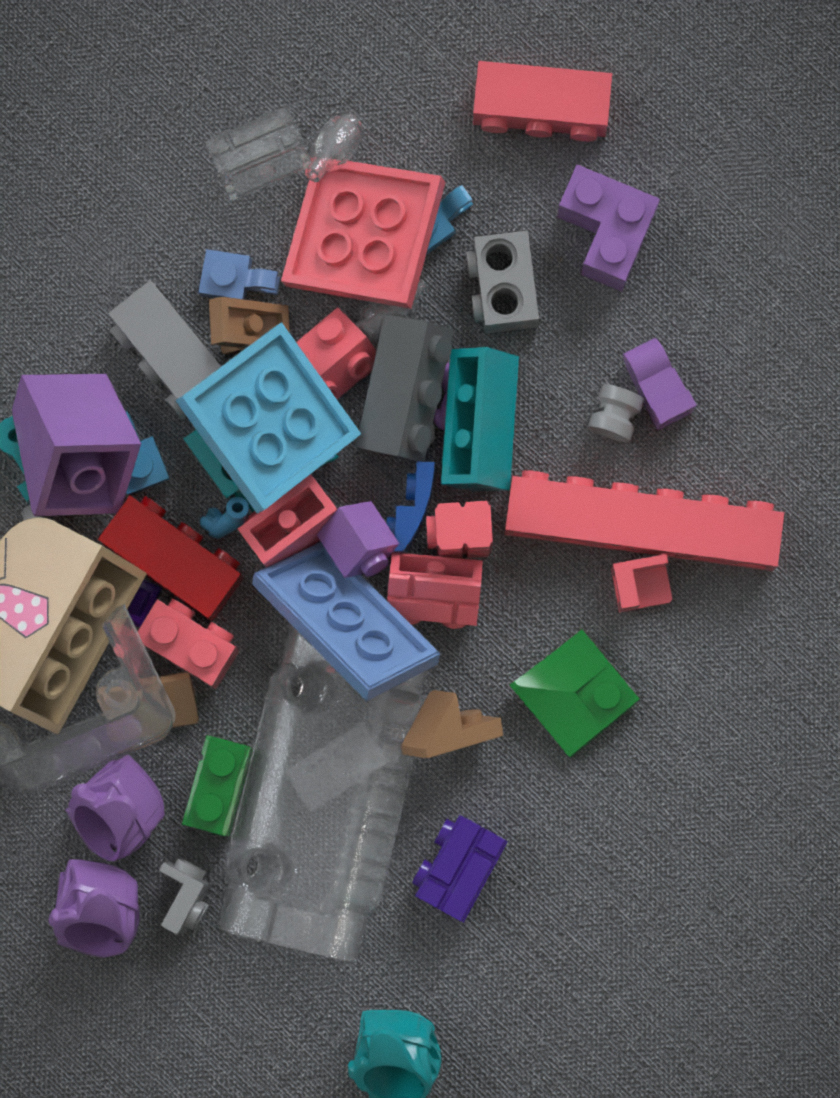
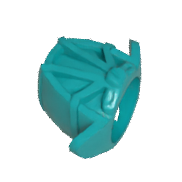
(395, 1055)

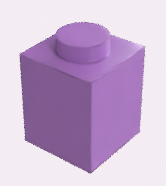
(358, 540)

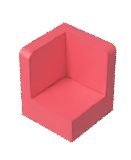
(641, 583)

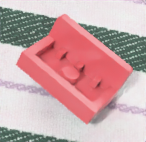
(338, 352)

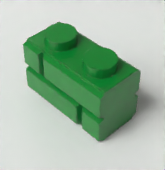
(217, 786)

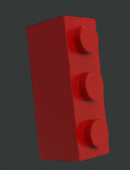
(172, 556)

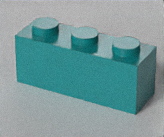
(480, 419)

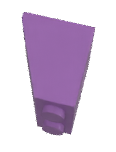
(74, 443)

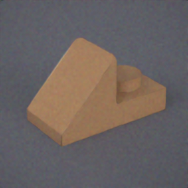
(241, 322)
(444, 728)

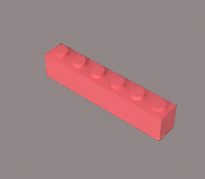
(644, 522)

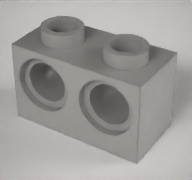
(515, 282)

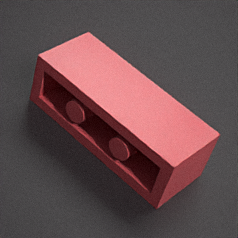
(542, 100)

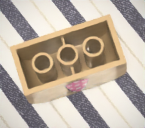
(52, 615)

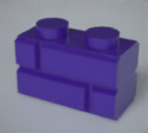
(459, 868)

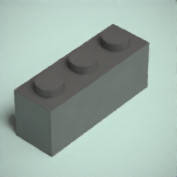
(404, 388)

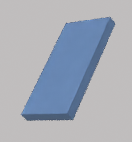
(346, 621)

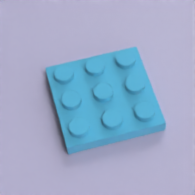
(268, 417)

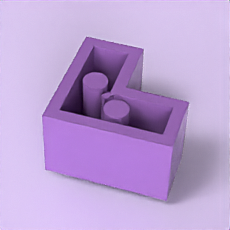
(616, 215)

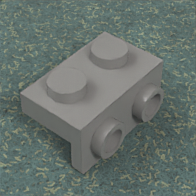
(188, 905)

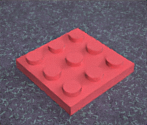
(364, 233)

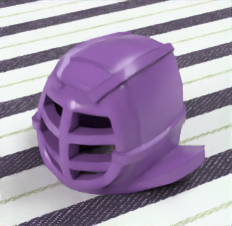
(116, 809)
(95, 908)

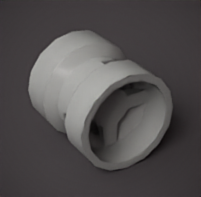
(617, 409)

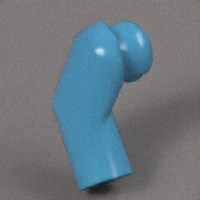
(223, 524)

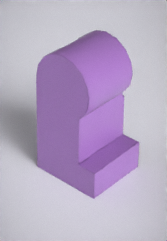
(658, 384)

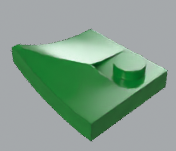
(575, 693)

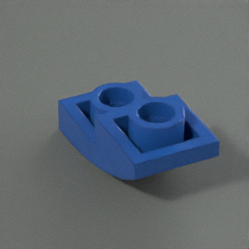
(410, 518)

